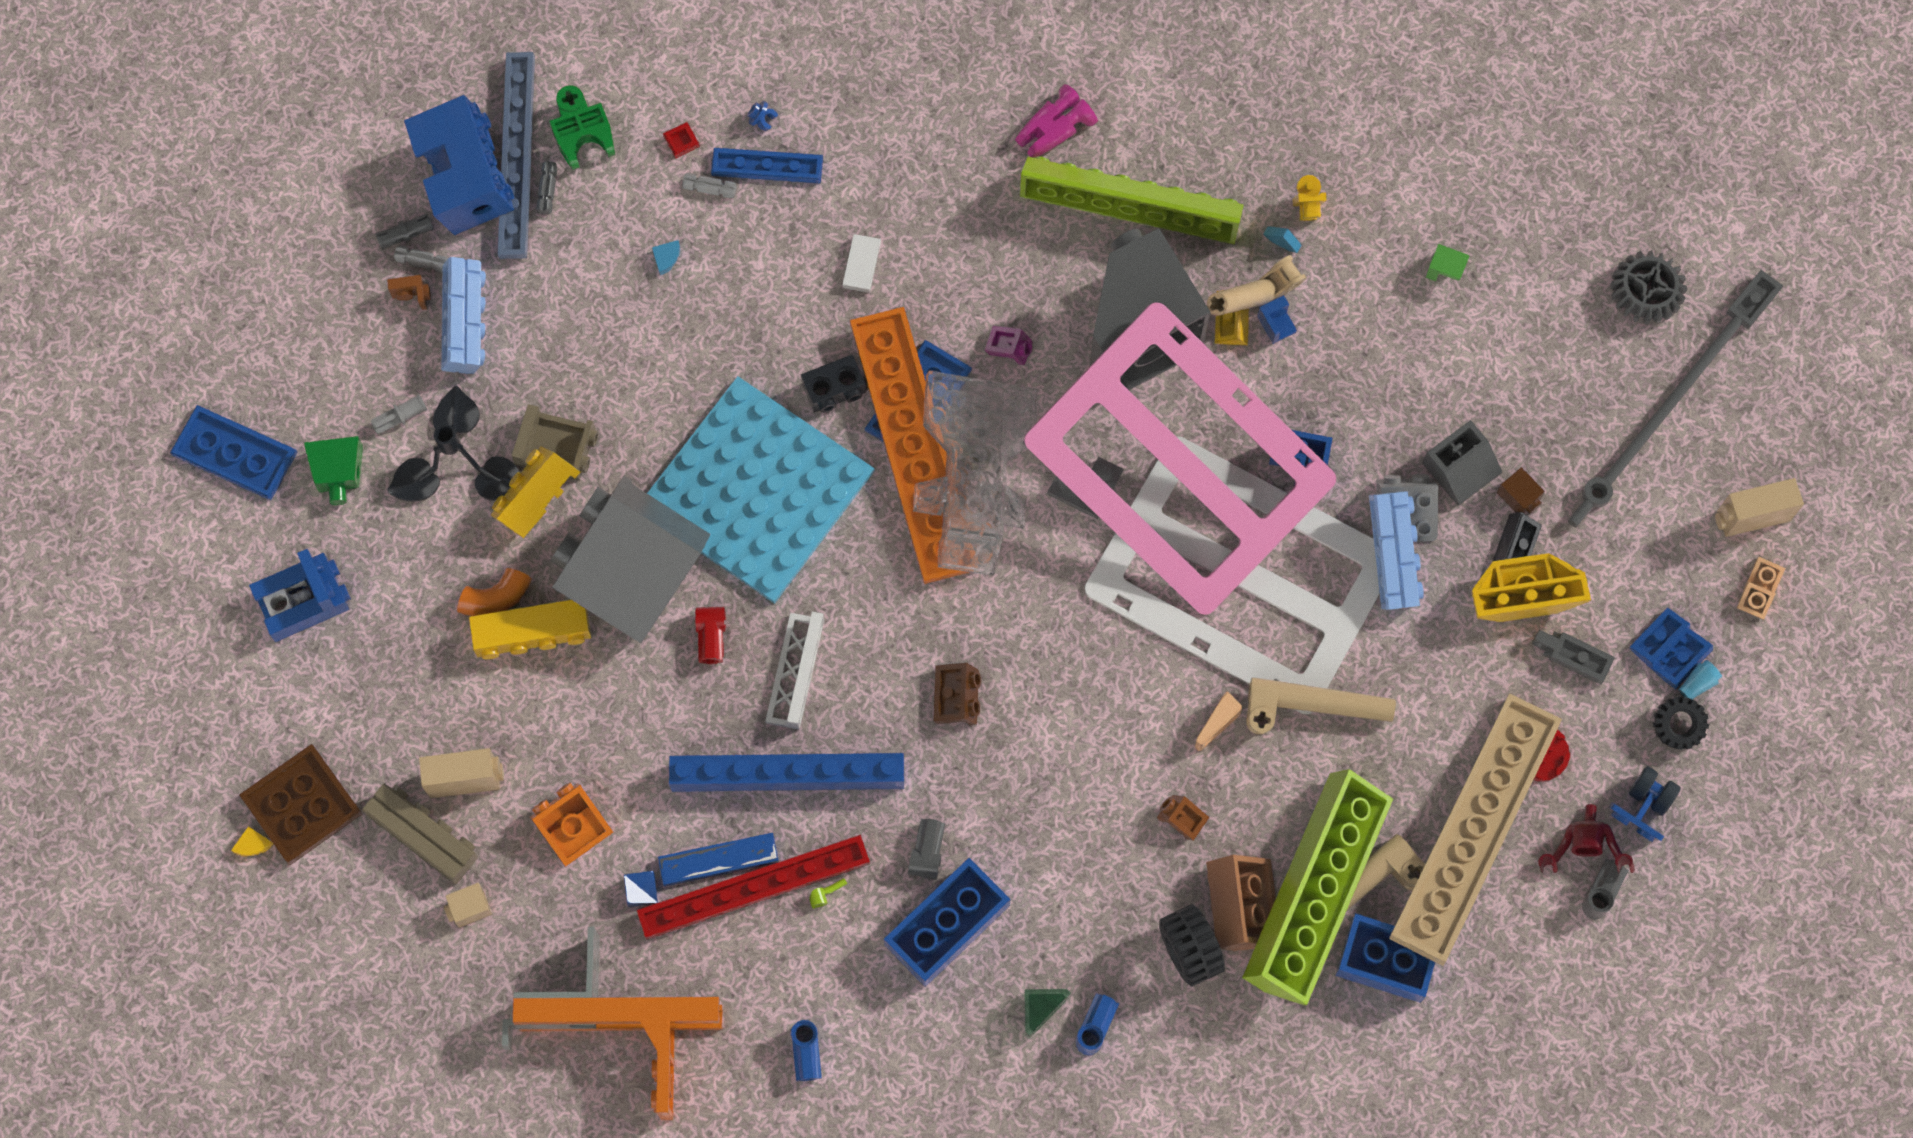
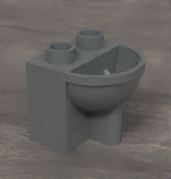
(628, 558)

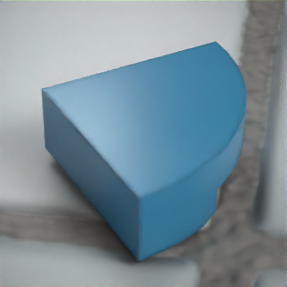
(1282, 238)
(666, 256)

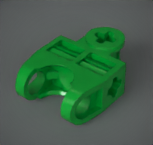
(579, 125)

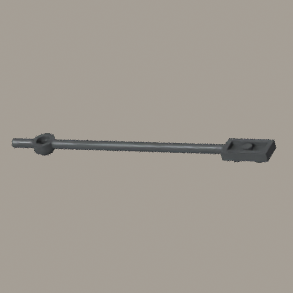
(1743, 312)

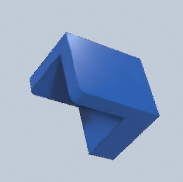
(1276, 319)

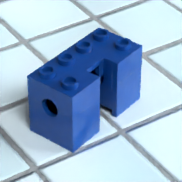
(465, 179)

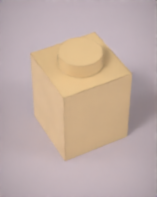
(467, 905)

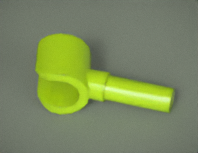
(817, 896)

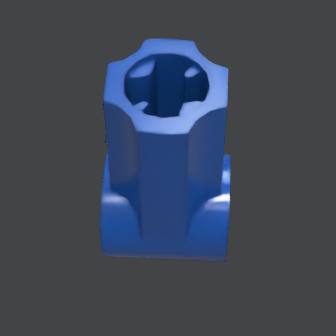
(1096, 1022)
(806, 1054)

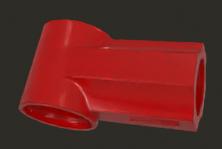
(710, 631)

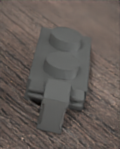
(1575, 655)

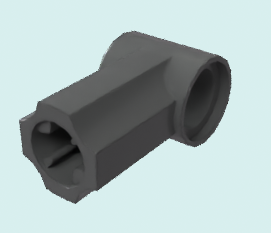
(926, 856)
(1605, 888)

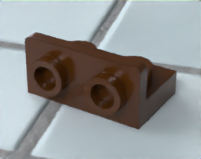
(956, 693)

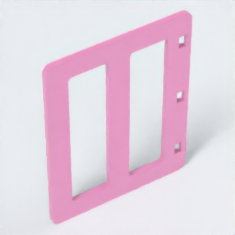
(1103, 386)

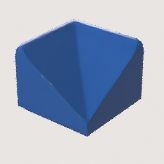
(640, 889)

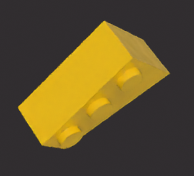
(532, 491)

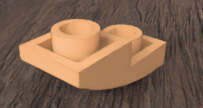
(1760, 588)

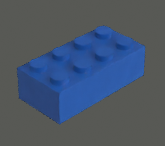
(947, 922)

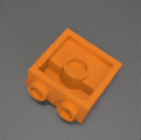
(570, 823)

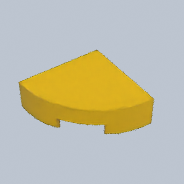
(251, 844)

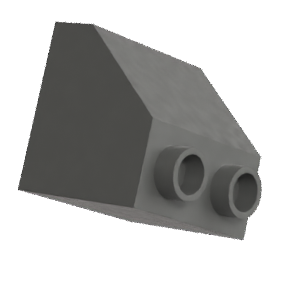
(1136, 275)

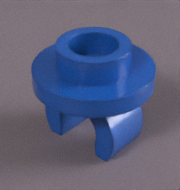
(757, 115)

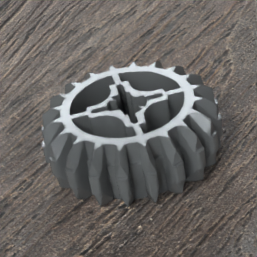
(1670, 292)

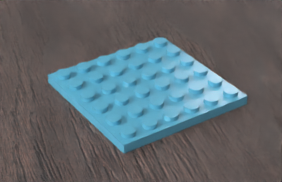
(760, 487)

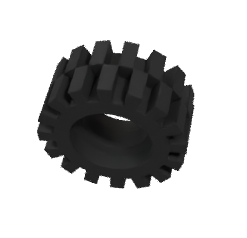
(1698, 727)

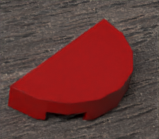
(1555, 759)

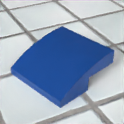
(1671, 648)

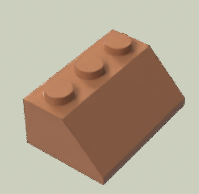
(1240, 899)

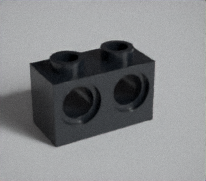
(829, 378)

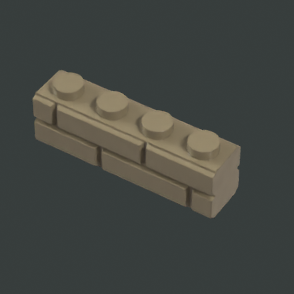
(420, 833)

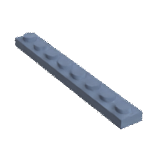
(517, 152)

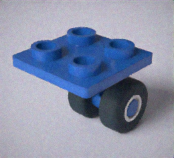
(1661, 795)

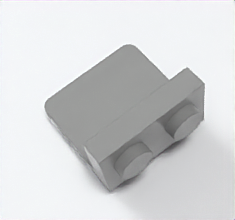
(1425, 498)

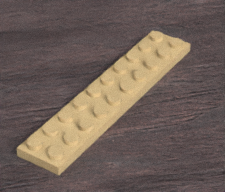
(1475, 830)

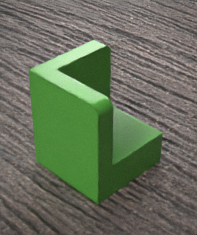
(1447, 263)

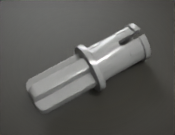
(398, 414)

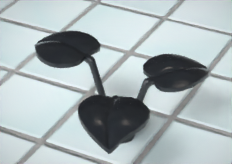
(455, 413)

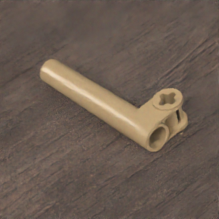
(1275, 283)
(1267, 695)
(1392, 858)

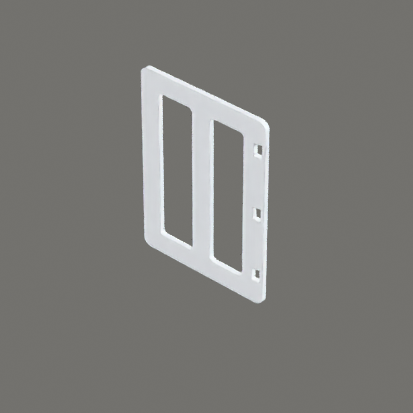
(1337, 624)

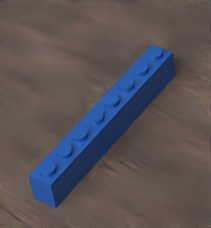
(786, 772)

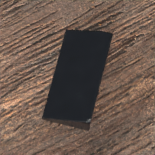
(1517, 537)

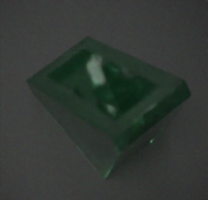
(1041, 1006)

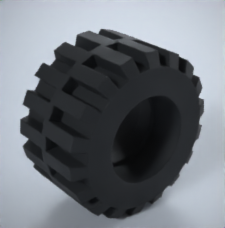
(1192, 945)

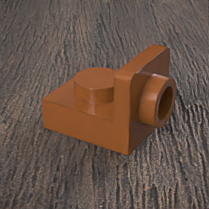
(407, 287)
(1183, 816)

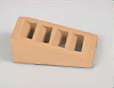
(1223, 715)

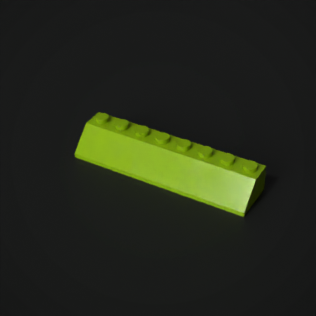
(1131, 199)
(1318, 887)

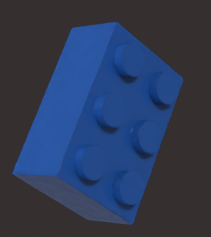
(1382, 963)

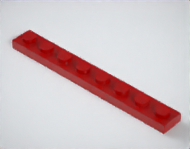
(753, 887)

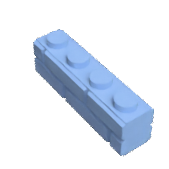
(462, 315)
(1395, 550)

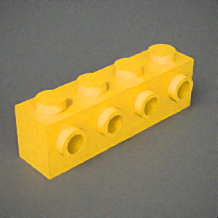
(529, 628)

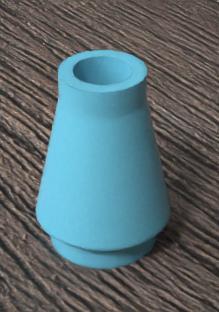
(1700, 680)

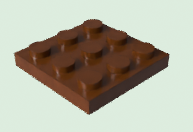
(300, 804)

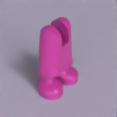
(1051, 126)

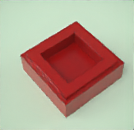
(681, 140)

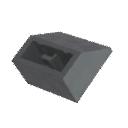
(1463, 463)

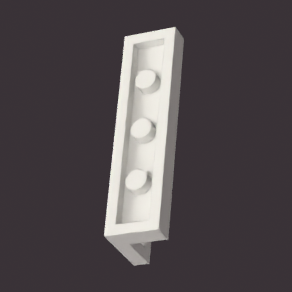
(805, 671)

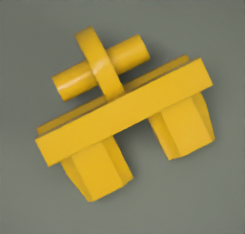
(1308, 198)

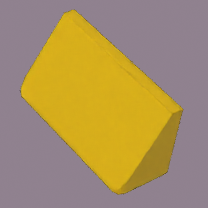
(1232, 328)

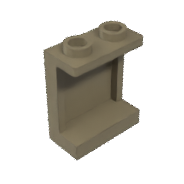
(560, 435)

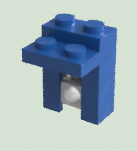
(311, 572)

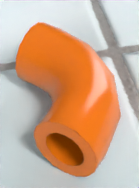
(497, 598)

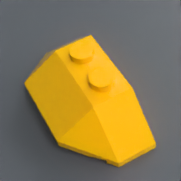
(1529, 588)

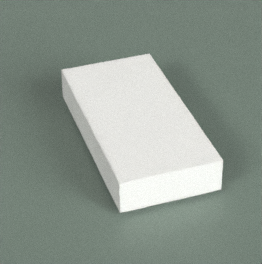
(861, 263)

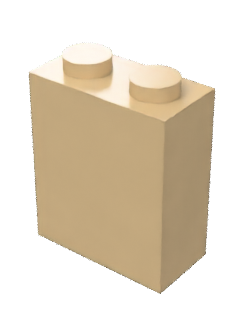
(1759, 507)
(460, 773)

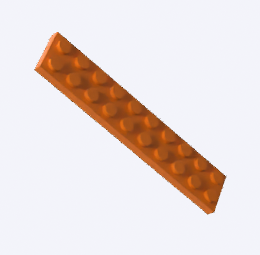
(898, 401)

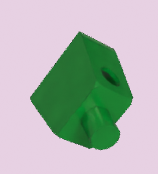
(335, 466)

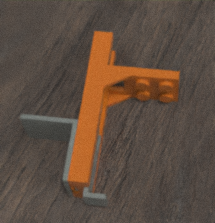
(589, 1013)

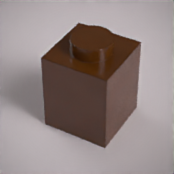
(1521, 492)

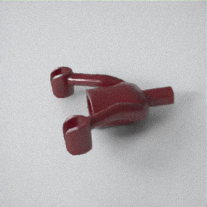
(1587, 842)

